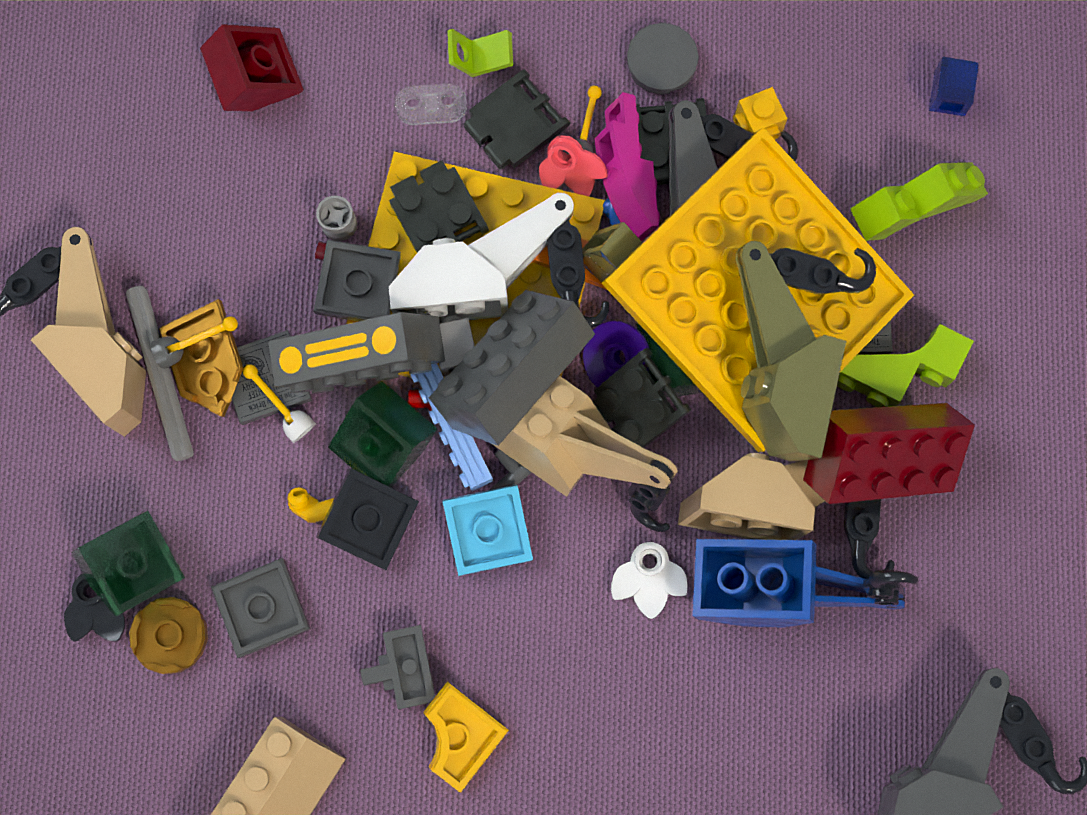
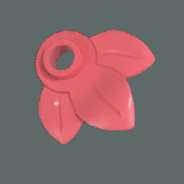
(574, 169)

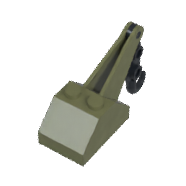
(795, 373)

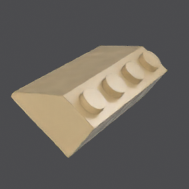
(282, 774)

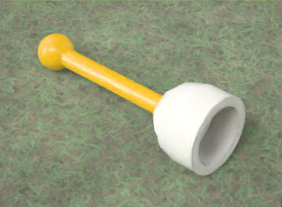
(295, 423)

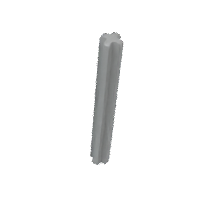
(160, 378)

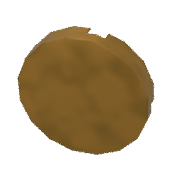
(168, 635)

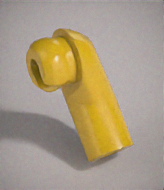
(307, 506)

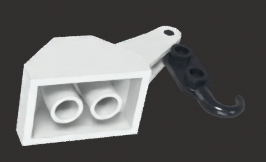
(475, 277)

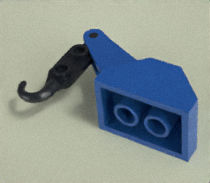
(775, 583)

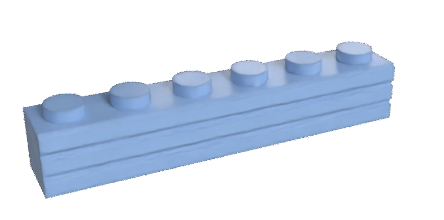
(464, 449)

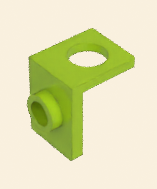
(481, 54)

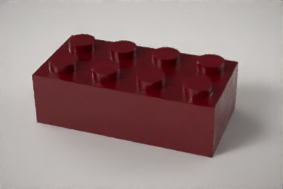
(890, 453)

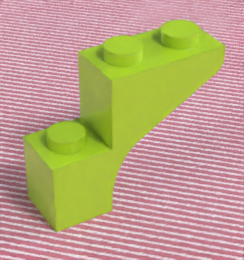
(929, 194)
(887, 376)

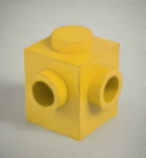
(761, 111)

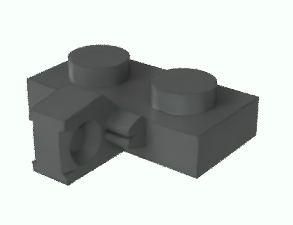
(403, 668)

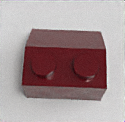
(250, 67)

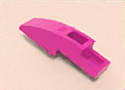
(629, 178)

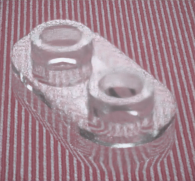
(430, 106)

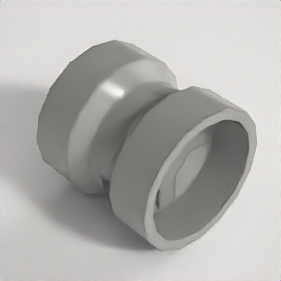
(333, 211)

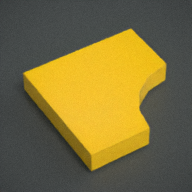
(463, 735)

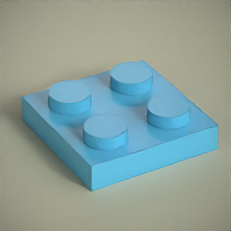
(487, 530)

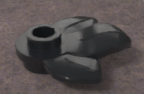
(90, 614)

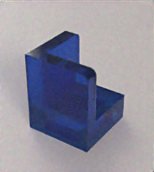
(953, 86)

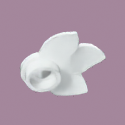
(648, 585)

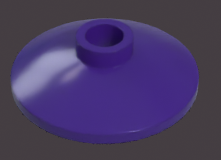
(603, 350)

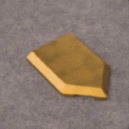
(209, 367)

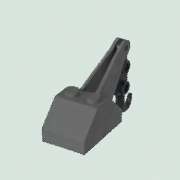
(691, 146)
(959, 763)

